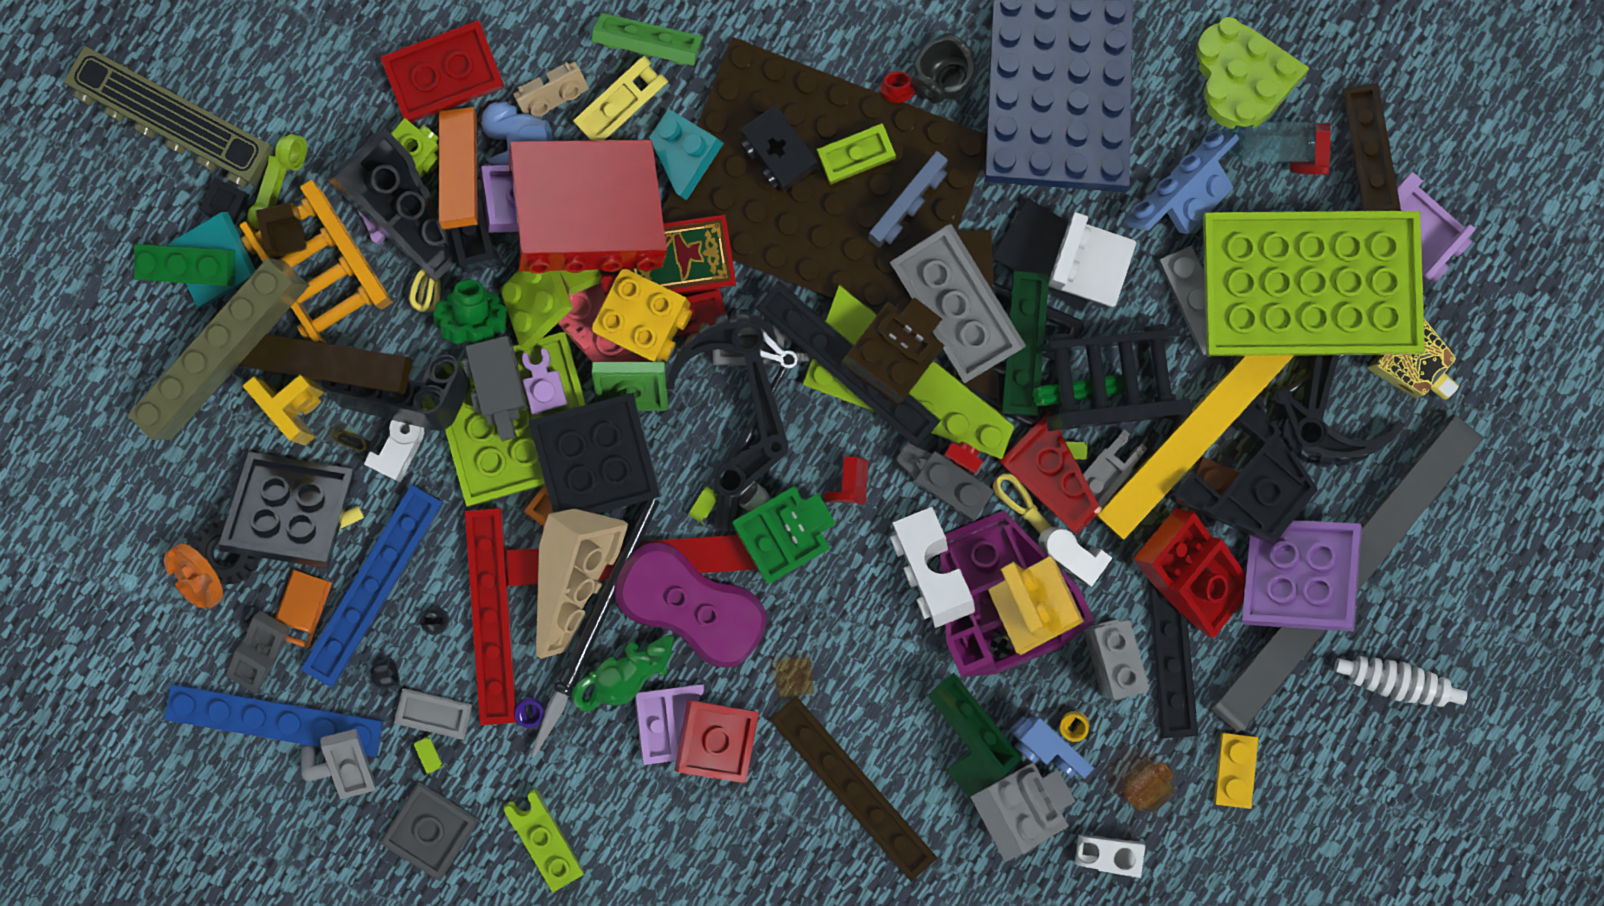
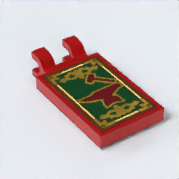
(695, 258)

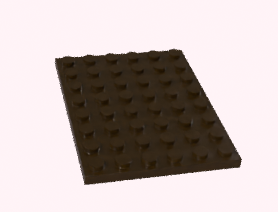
(815, 229)

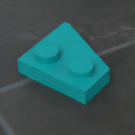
(683, 151)

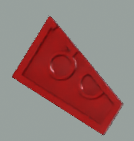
(1052, 475)

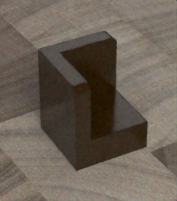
(281, 230)

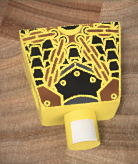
(1421, 372)

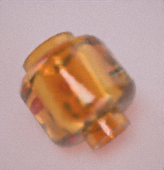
(1149, 785)

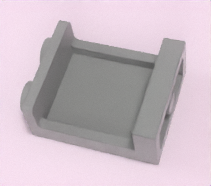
(1116, 659)

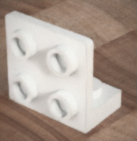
(1091, 262)

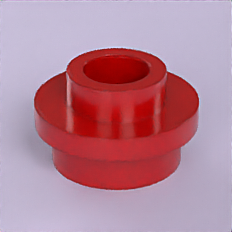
(897, 87)

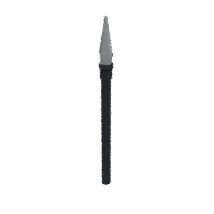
(571, 673)

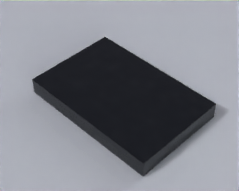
(1034, 246)

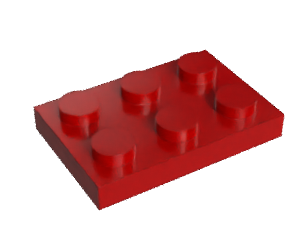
(442, 72)

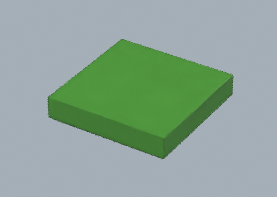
(643, 379)

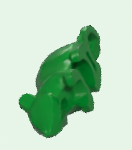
(622, 679)

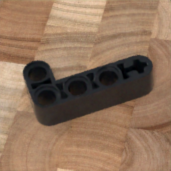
(441, 387)

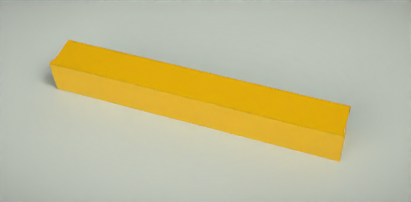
(1188, 442)

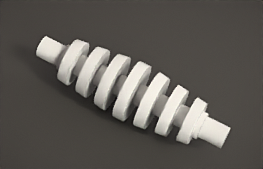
(1400, 681)

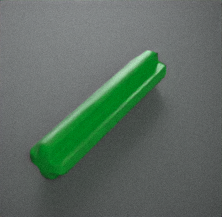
(1050, 394)

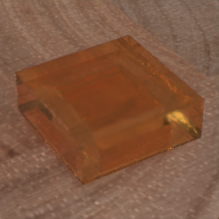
(794, 677)

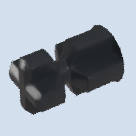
(1000, 643)

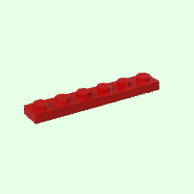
(491, 616)

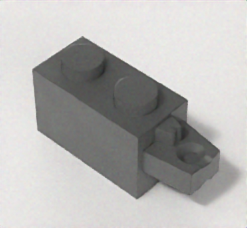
(497, 383)
(945, 481)

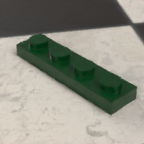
(1024, 367)

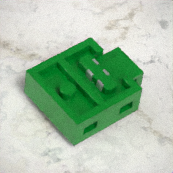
(784, 533)

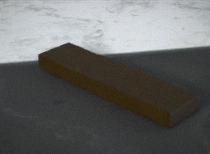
(1371, 148)

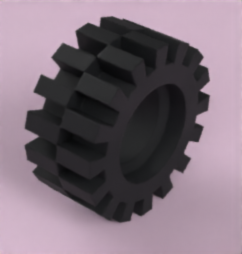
(227, 575)

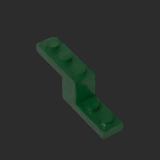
(989, 751)

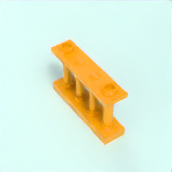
(350, 263)

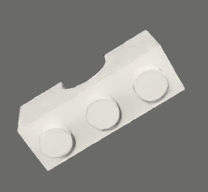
(943, 595)

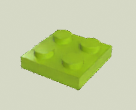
(535, 304)

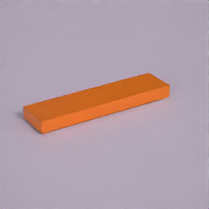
(458, 168)

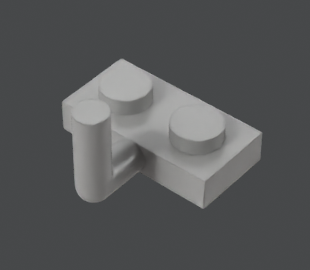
(344, 762)

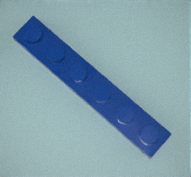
(372, 586)
(267, 718)

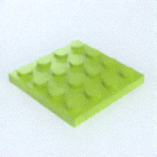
(498, 468)

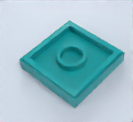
(217, 234)

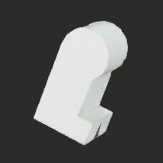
(397, 451)
(1073, 558)
(1110, 855)

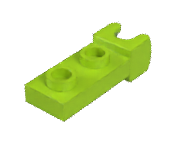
(544, 841)

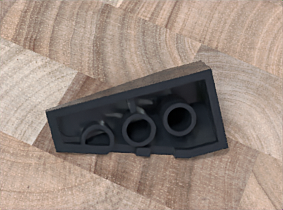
(391, 195)

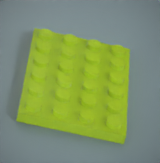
(1313, 283)

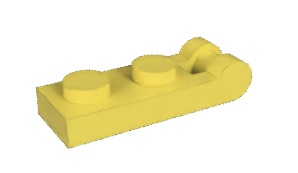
(619, 101)

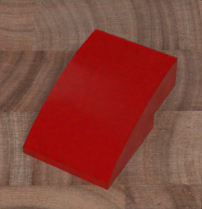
(1193, 571)

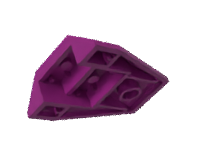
(980, 562)

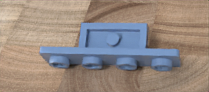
(1190, 189)

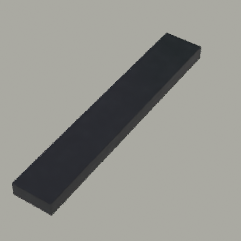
(829, 349)
(1171, 662)

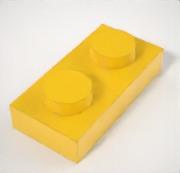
(1236, 770)

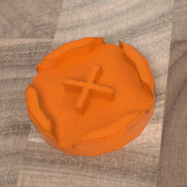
(195, 576)

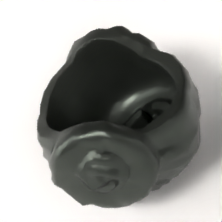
(944, 69)

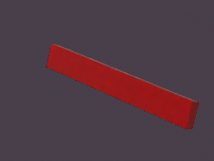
(704, 554)

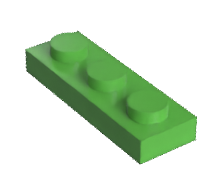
(647, 39)

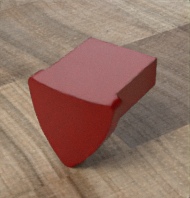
(1322, 153)
(853, 483)

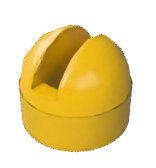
(1080, 731)

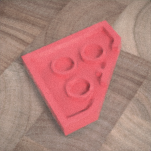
(579, 324)

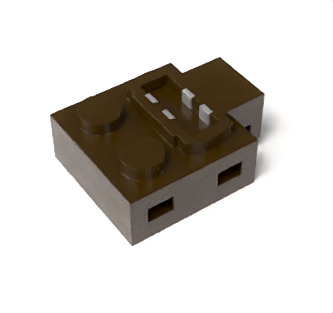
(896, 349)

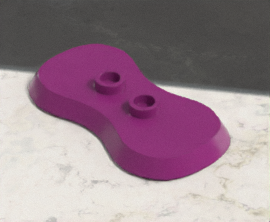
(667, 592)

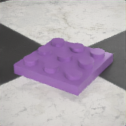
(1304, 577)

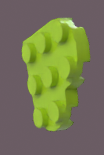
(1244, 74)

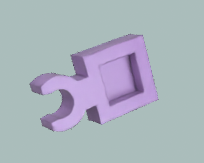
(544, 388)

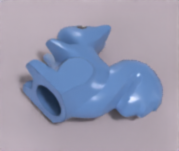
(503, 123)

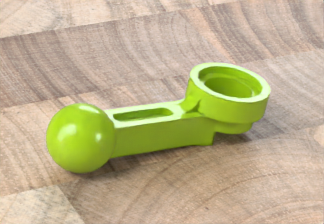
(288, 156)

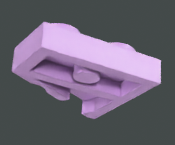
(661, 721)

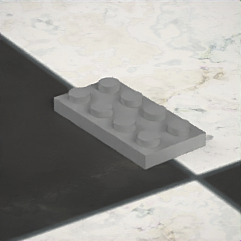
(951, 285)

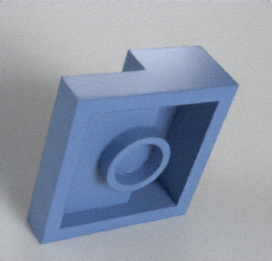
(1041, 743)

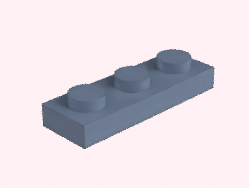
(909, 201)

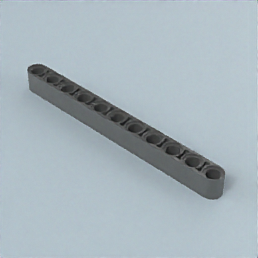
(1380, 533)

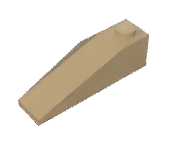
(571, 561)

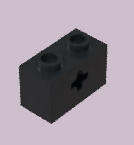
(774, 129)

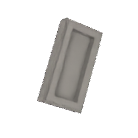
(433, 713)

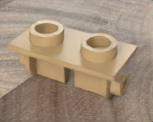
(564, 85)

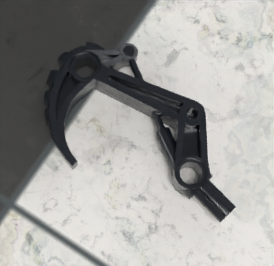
(1327, 445)
(746, 460)

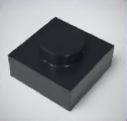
(224, 198)

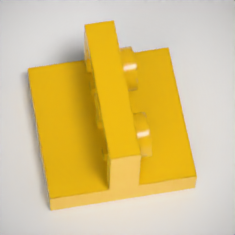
(284, 407)
(1034, 604)

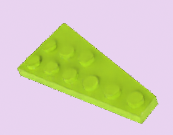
(961, 411)

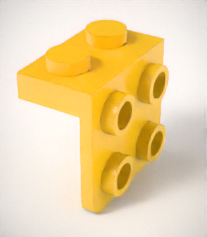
(642, 316)

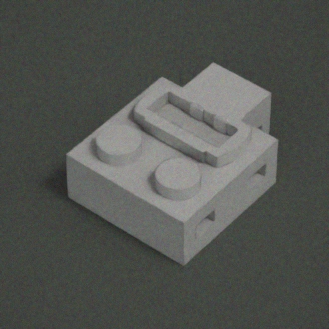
(1023, 809)

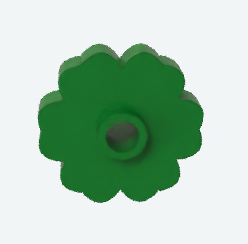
(470, 314)

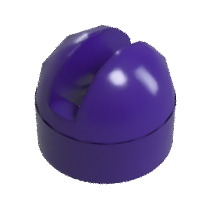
(520, 712)

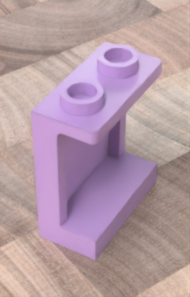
(1439, 230)

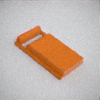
(302, 604)

